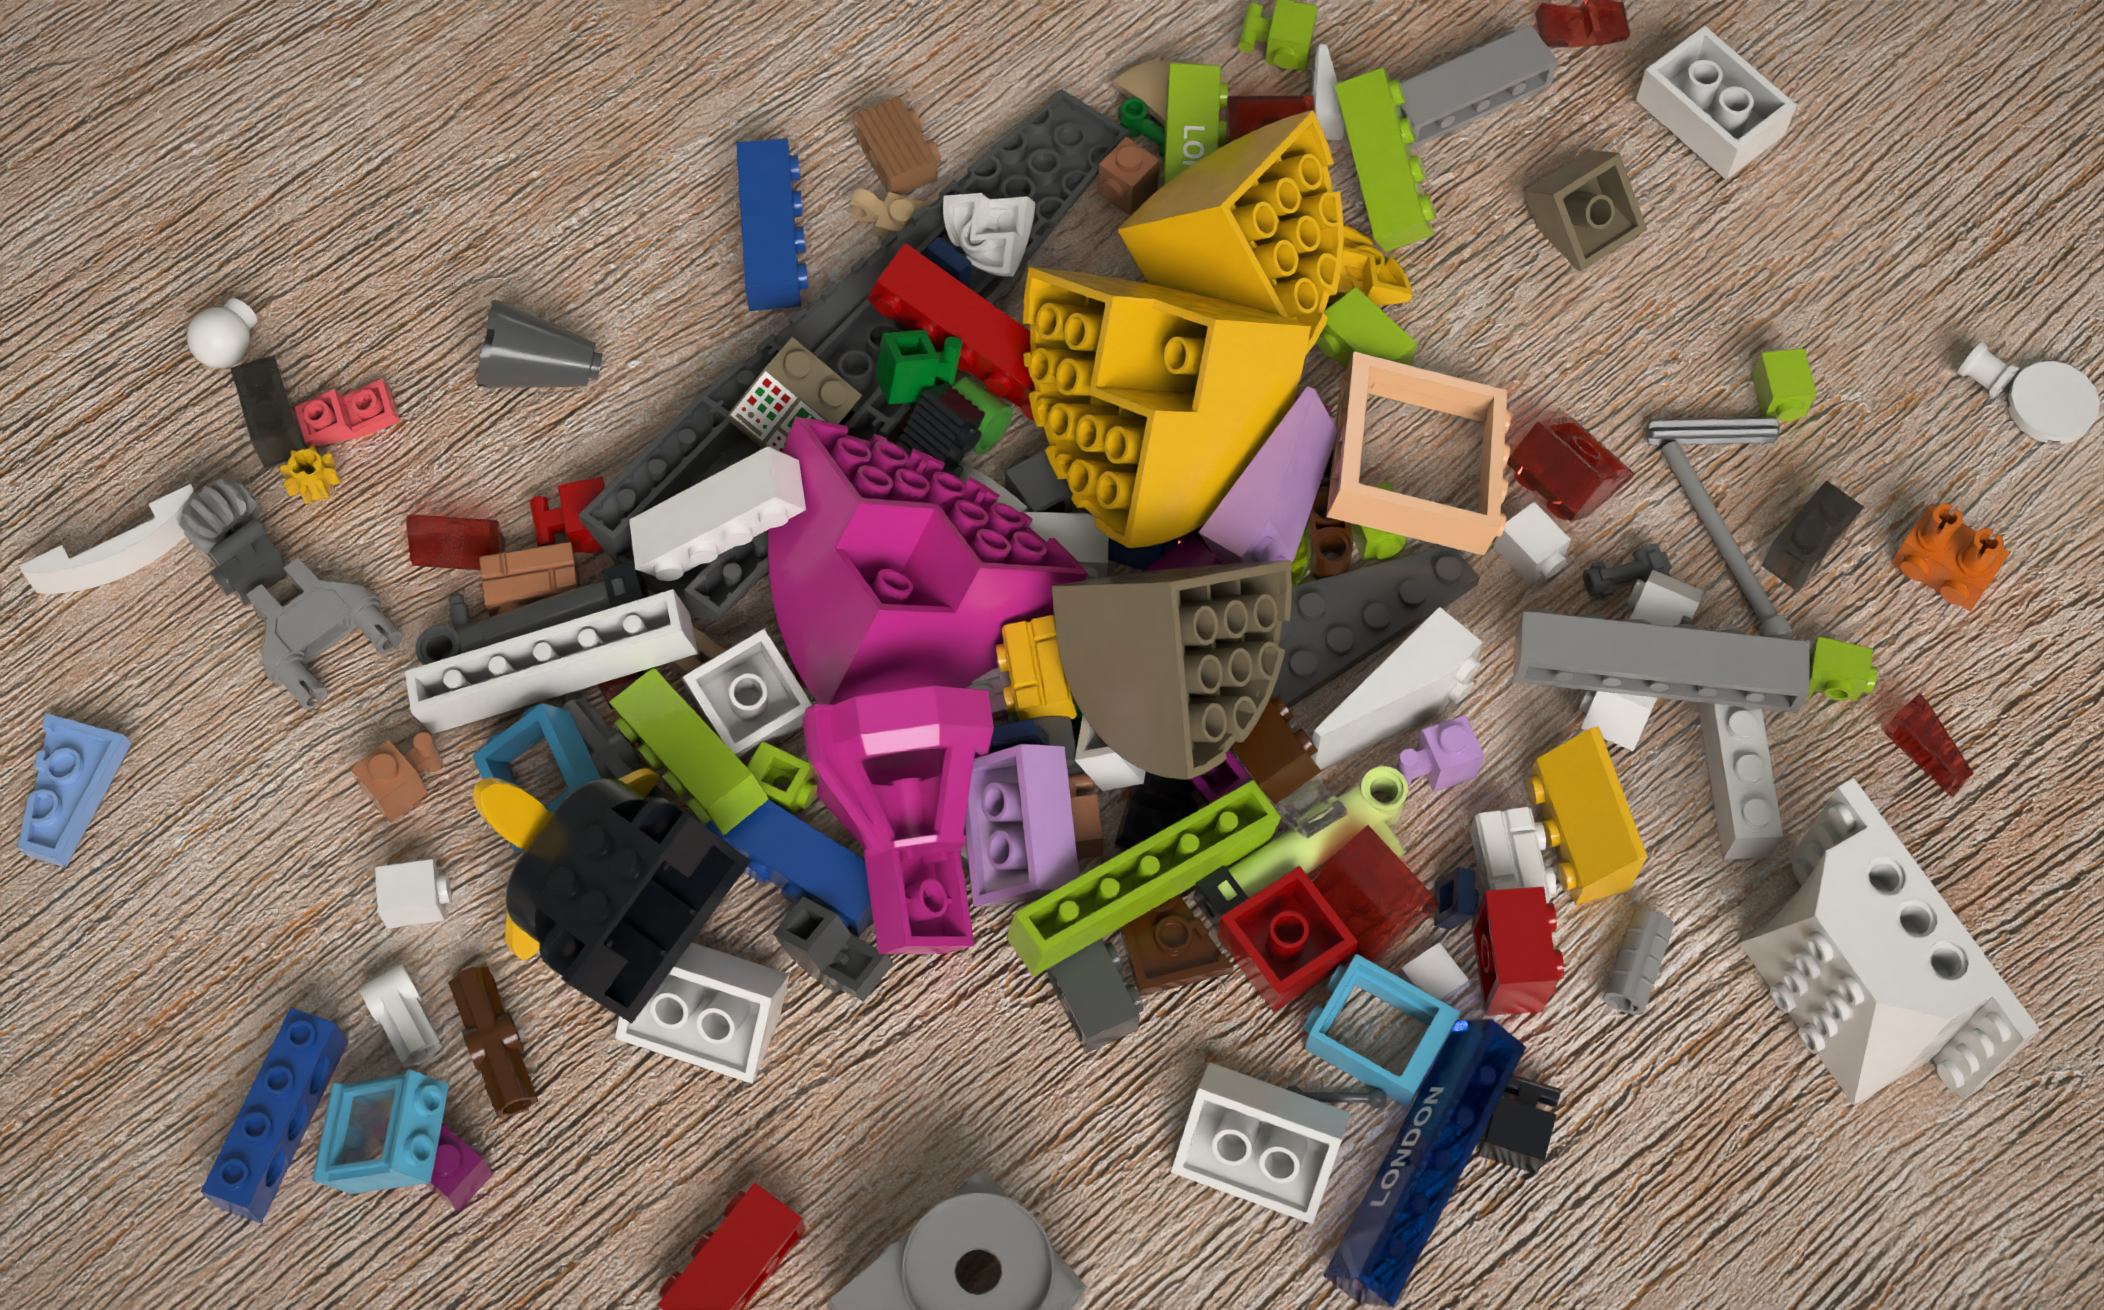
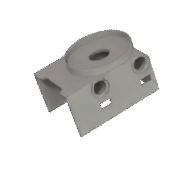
(921, 1266)

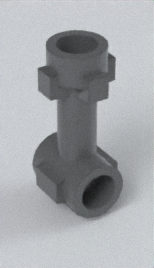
(1602, 579)

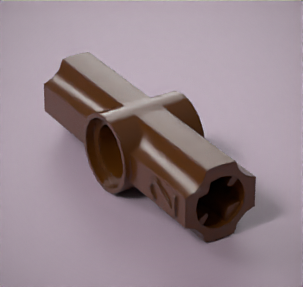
(493, 1041)

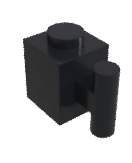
(1518, 1130)

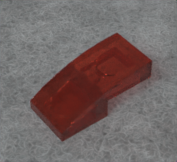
(1583, 26)

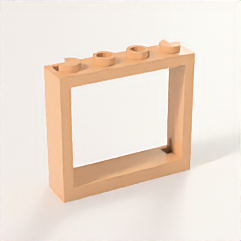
(1403, 513)

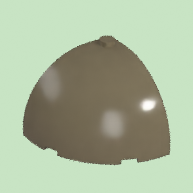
(1174, 658)

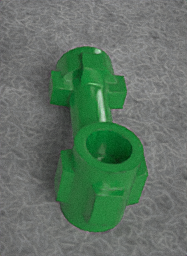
(1133, 118)

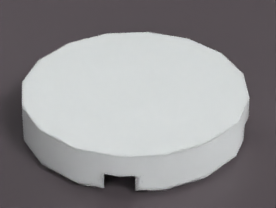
(2053, 402)

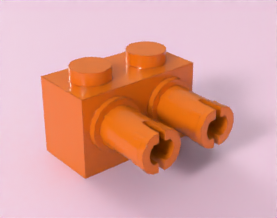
(1951, 556)

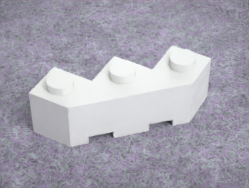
(1623, 716)

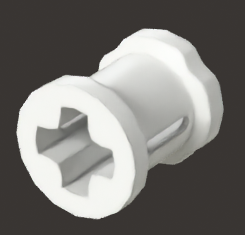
(1988, 370)

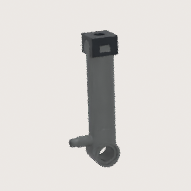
(620, 586)

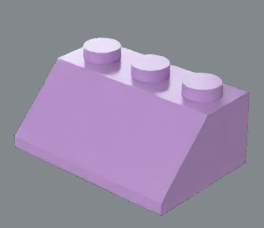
(1020, 825)

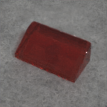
(452, 541)

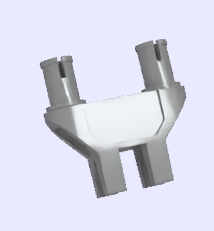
(313, 624)

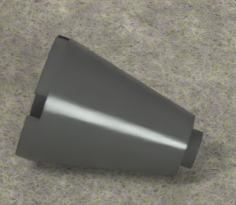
(533, 352)

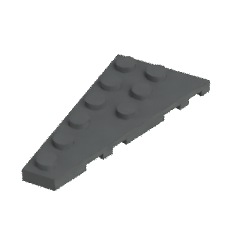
(1361, 611)

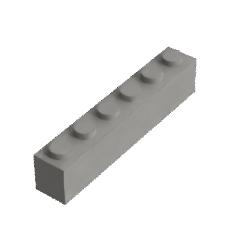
(1661, 660)

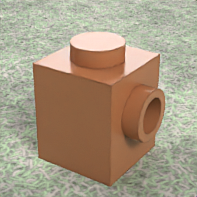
(1128, 176)

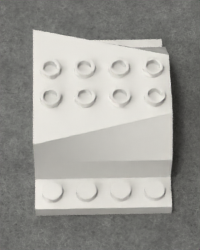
(1882, 962)

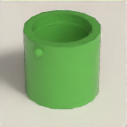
(997, 413)

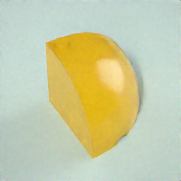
(1249, 225)

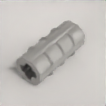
(1638, 961)

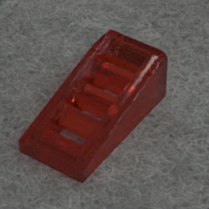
(1928, 744)

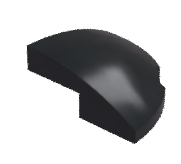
(1154, 808)

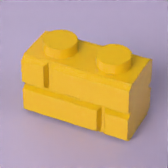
(1035, 670)

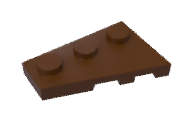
(1170, 948)

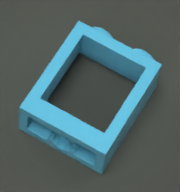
(1401, 995)

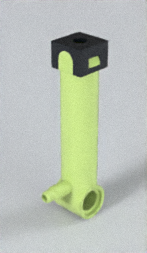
(1230, 887)

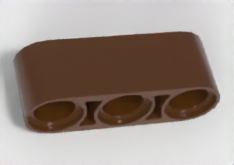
(1328, 535)

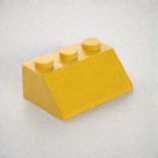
(1587, 818)

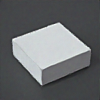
(1435, 973)

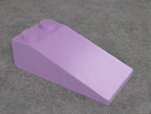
(1275, 494)

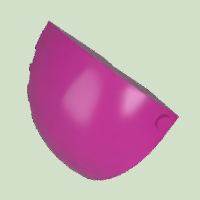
(900, 568)

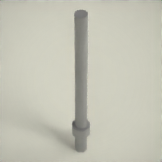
(1770, 621)

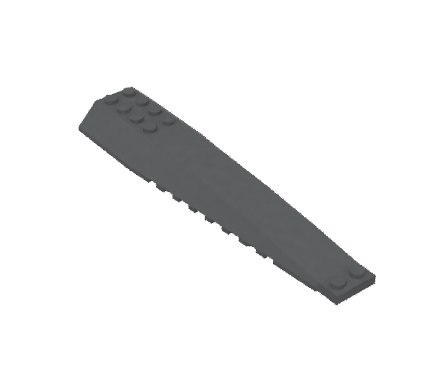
(1044, 158)

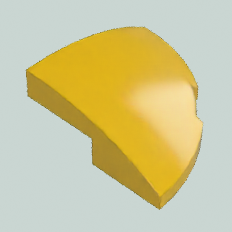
(1366, 270)

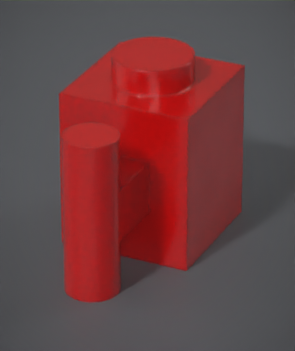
(573, 499)

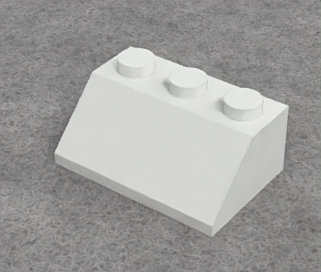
(712, 1013)
(1260, 1142)

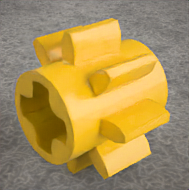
(309, 474)

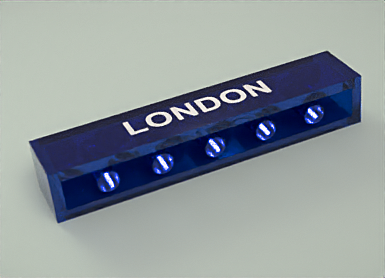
(1424, 1162)

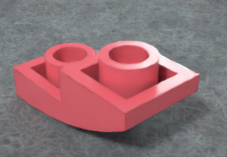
(341, 418)

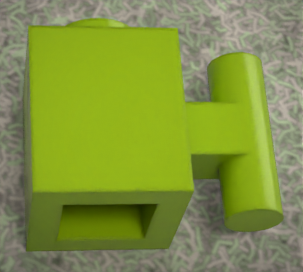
(1286, 34)

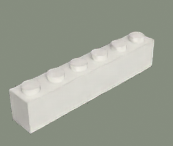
(551, 662)

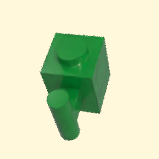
(911, 364)

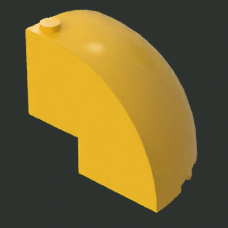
(1153, 396)

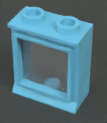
(381, 1133)

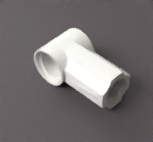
(397, 1008)

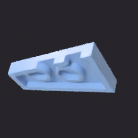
(70, 784)

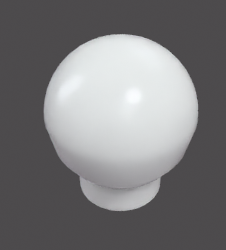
(221, 334)

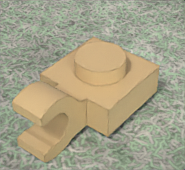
(887, 215)

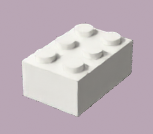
(1715, 102)

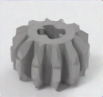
(218, 513)

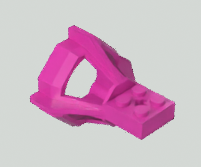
(900, 784)

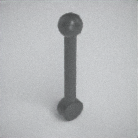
(1375, 1097)

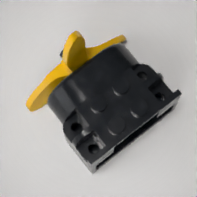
(608, 883)

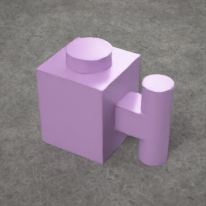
(1445, 754)

